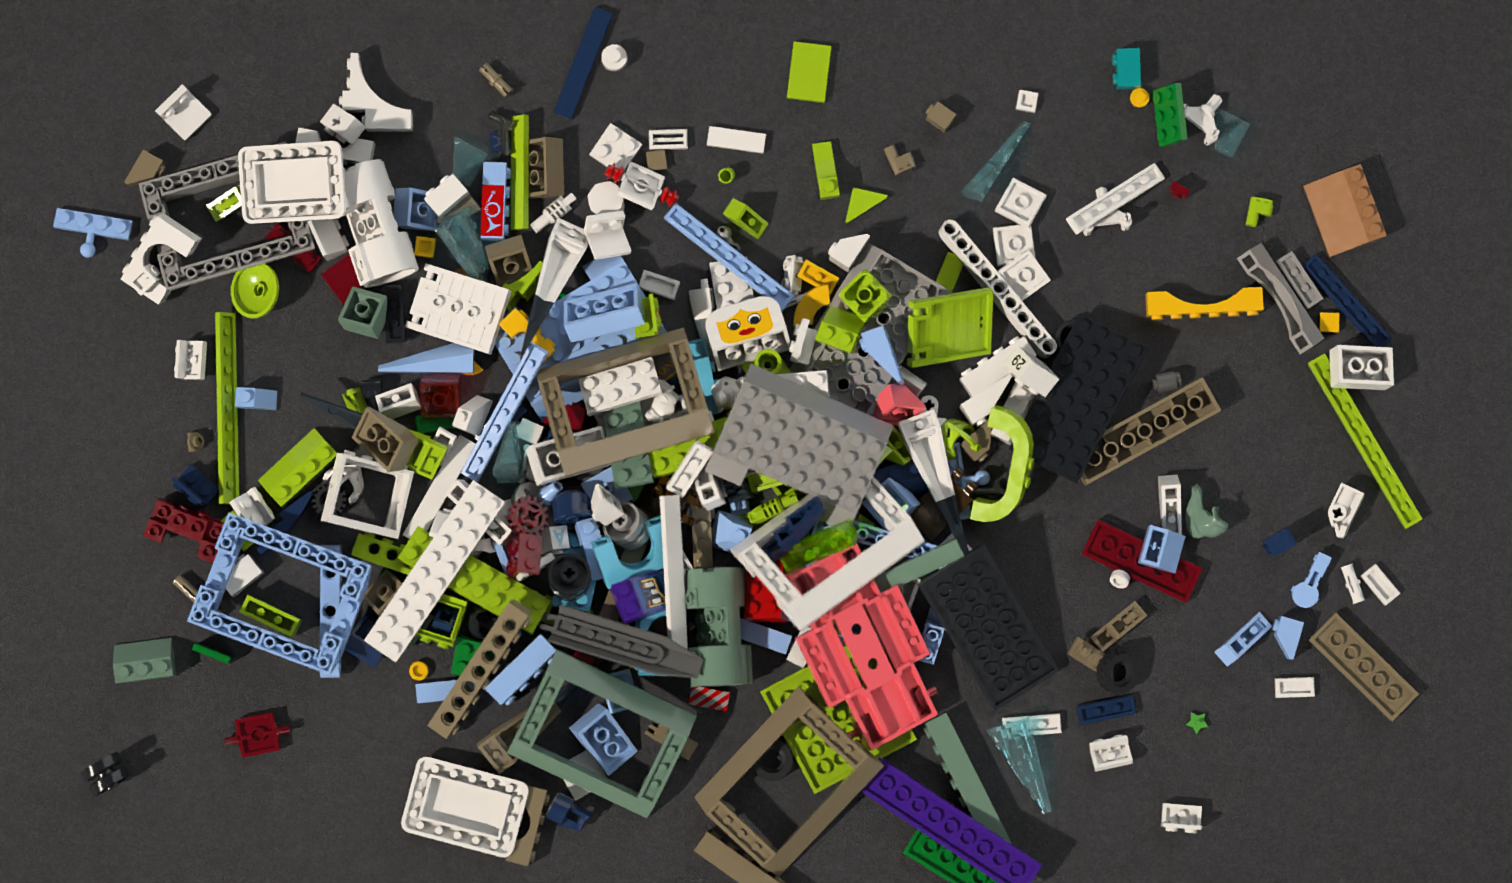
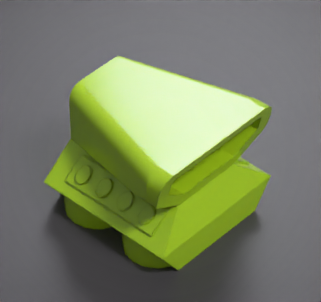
(865, 296)

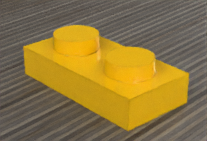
(817, 276)

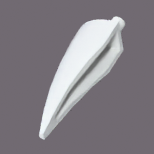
(702, 306)

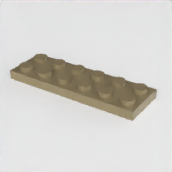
(1363, 667)

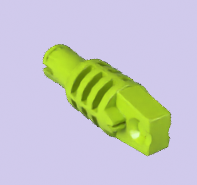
(772, 508)

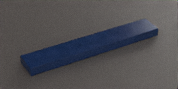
(583, 63)
(1346, 302)

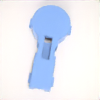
(1307, 595)

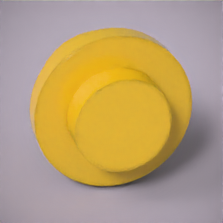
(1139, 97)

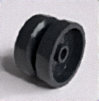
(569, 588)
(105, 773)

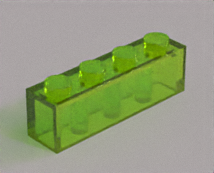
(820, 545)

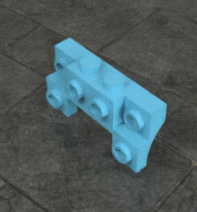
(704, 370)

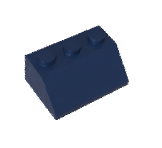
(905, 475)

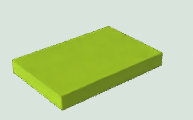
(809, 72)

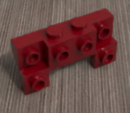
(187, 523)

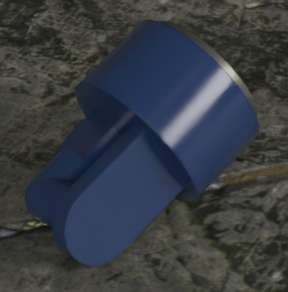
(559, 809)

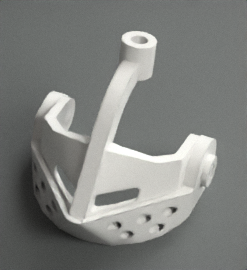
(352, 473)

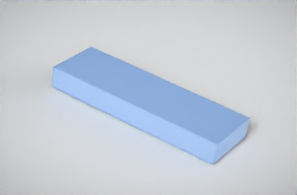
(436, 691)

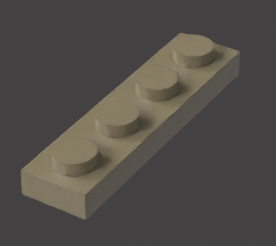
(702, 538)

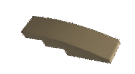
(1117, 627)

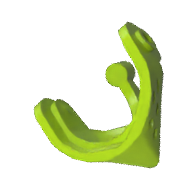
(956, 431)

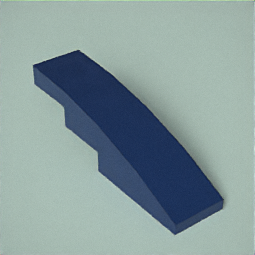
(290, 517)
(794, 530)

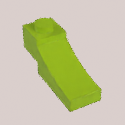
(825, 170)
(226, 204)
(524, 287)

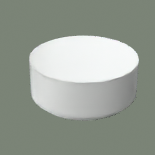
(1119, 579)

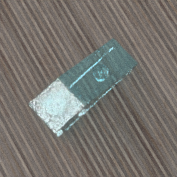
(508, 462)

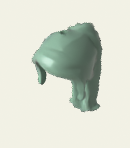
(1201, 522)

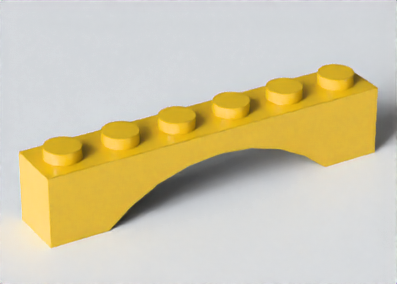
(1164, 304)

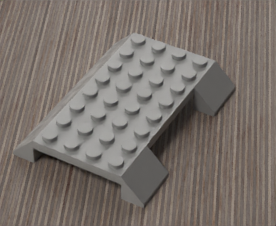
(800, 442)

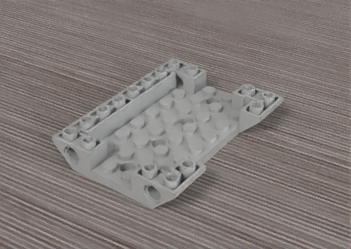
(865, 374)

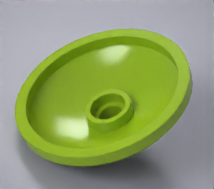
(248, 294)

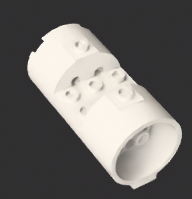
(380, 249)

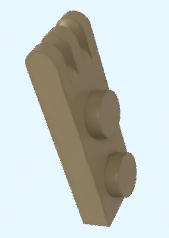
(659, 734)

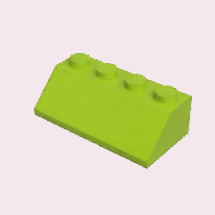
(298, 468)

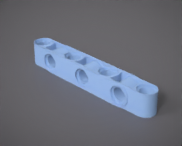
(329, 596)

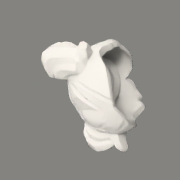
(726, 392)
(663, 404)

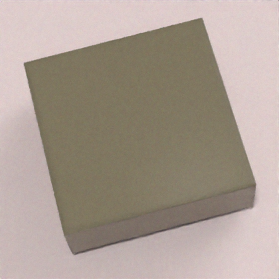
(656, 160)

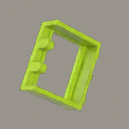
(446, 642)

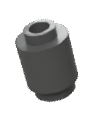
(1167, 381)

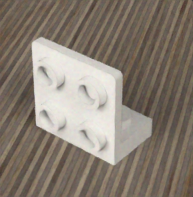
(183, 112)
(607, 235)

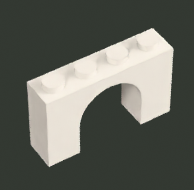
(162, 231)

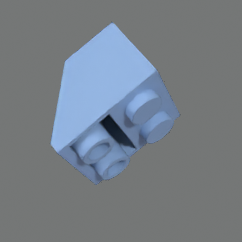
(1161, 549)

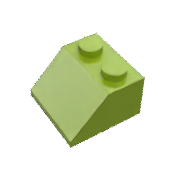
(840, 330)

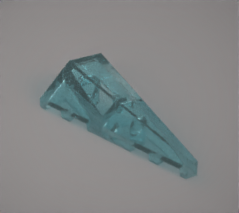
(984, 179)
(461, 239)
(1019, 747)

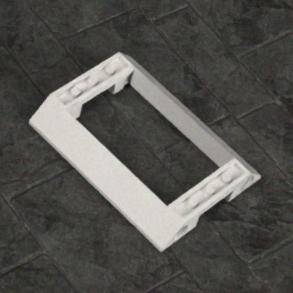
(814, 604)

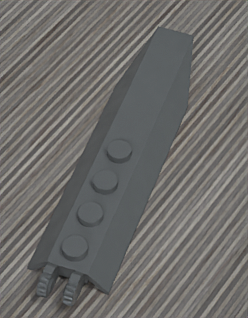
(621, 643)

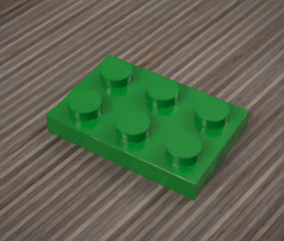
(1170, 115)

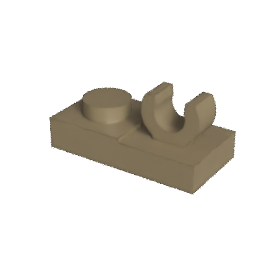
(1085, 653)

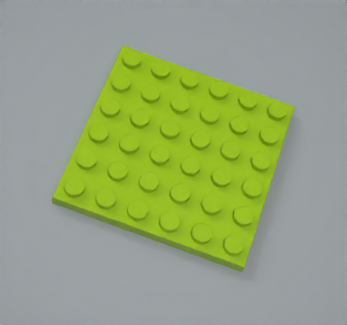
(815, 757)

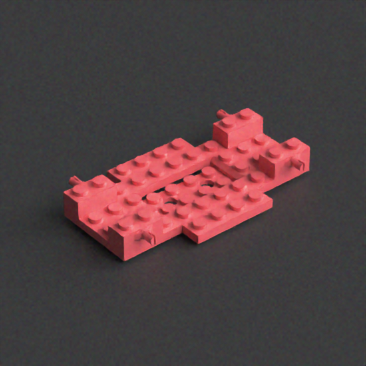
(891, 699)

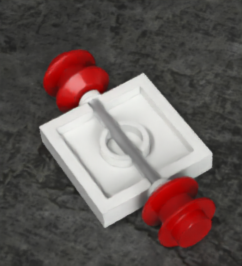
(641, 185)

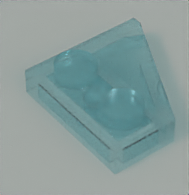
(1230, 132)
(467, 161)

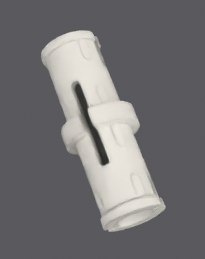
(1352, 583)

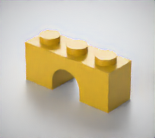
(517, 323)

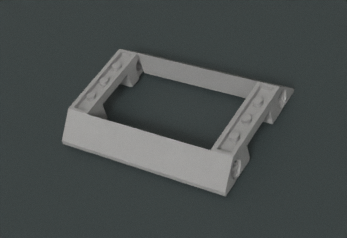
(202, 178)

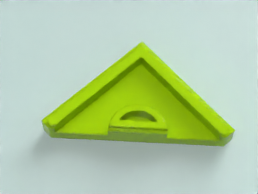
(861, 202)

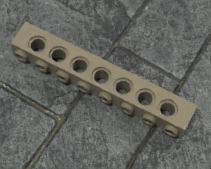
(441, 722)

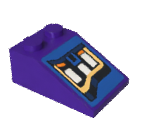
(640, 596)

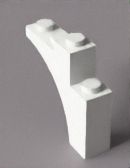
(361, 99)

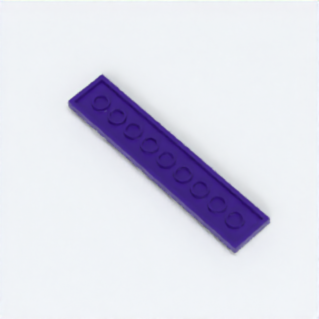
(950, 826)

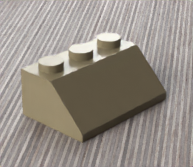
(546, 168)

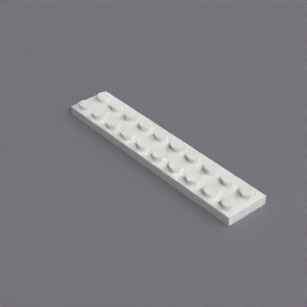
(434, 571)

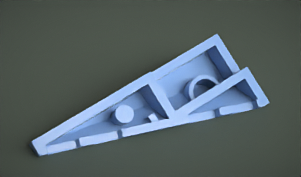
(444, 359)

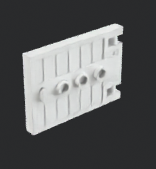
(459, 309)

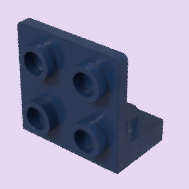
(196, 485)

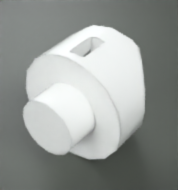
(614, 57)
(483, 545)

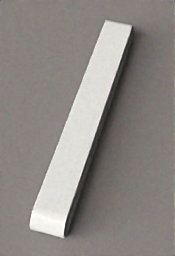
(998, 298)

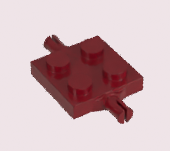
(257, 734)

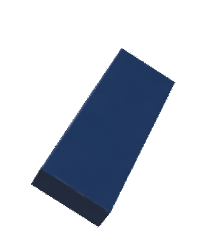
(1106, 710)

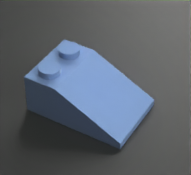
(879, 346)
(603, 739)

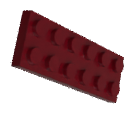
(1122, 551)

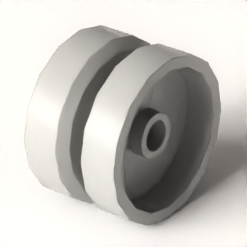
(630, 529)

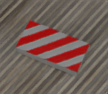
(709, 698)

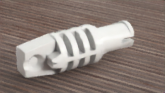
(553, 211)

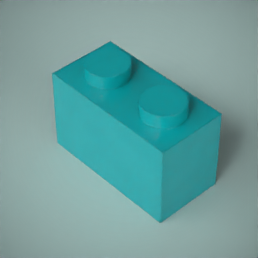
(1127, 68)

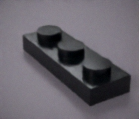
(395, 314)

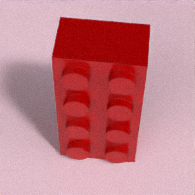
(760, 602)

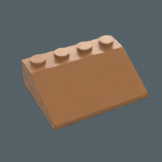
(1345, 210)

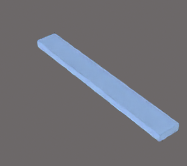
(728, 256)
(504, 412)

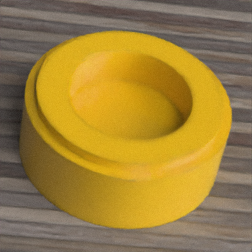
(419, 670)

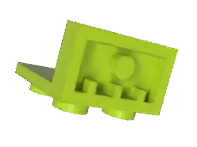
(652, 323)

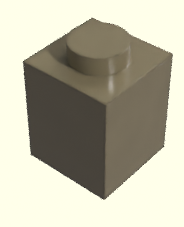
(940, 116)

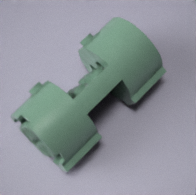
(717, 599)

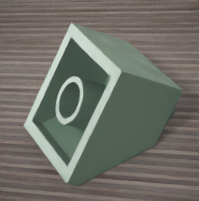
(364, 312)

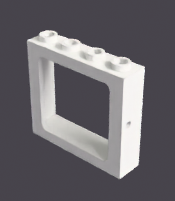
(397, 503)

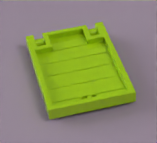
(950, 327)

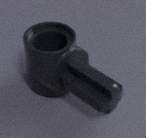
(370, 389)

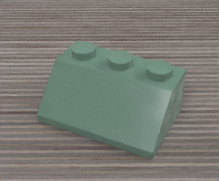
(144, 660)

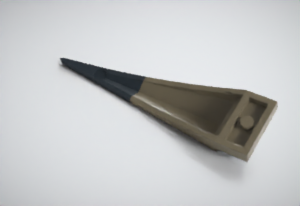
(499, 740)

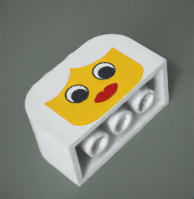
(746, 329)

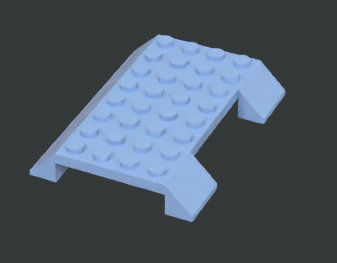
(603, 276)

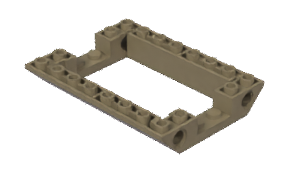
(638, 441)
(723, 813)

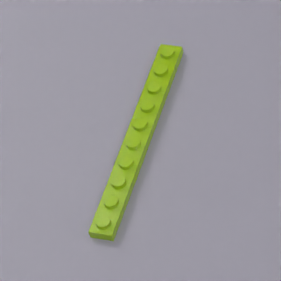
(226, 411)
(1366, 444)

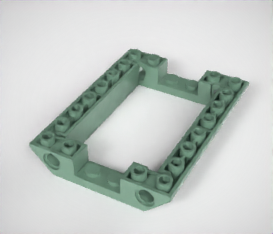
(617, 691)

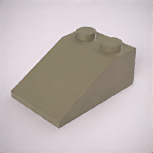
(385, 440)

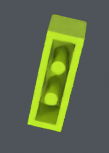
(270, 616)

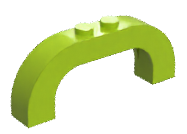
(1022, 461)

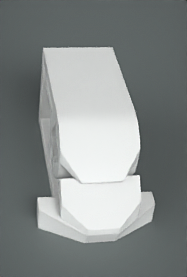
(1348, 501)

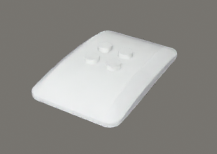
(292, 182)
(465, 807)

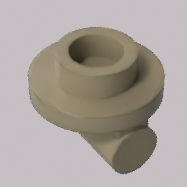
(195, 441)

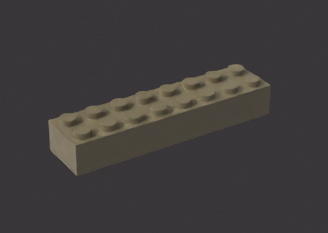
(1151, 428)

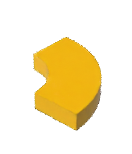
(811, 303)

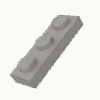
(1299, 280)

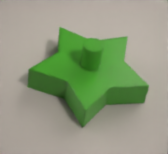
(1197, 722)

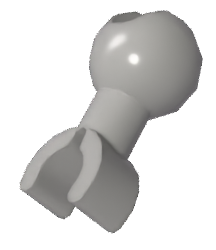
(726, 236)

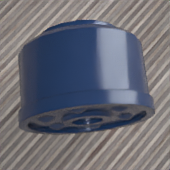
(570, 508)

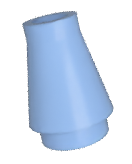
(548, 492)

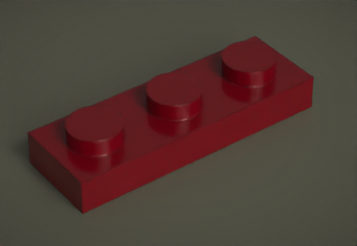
(307, 260)

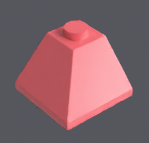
(897, 404)

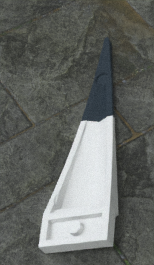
(561, 257)
(926, 447)

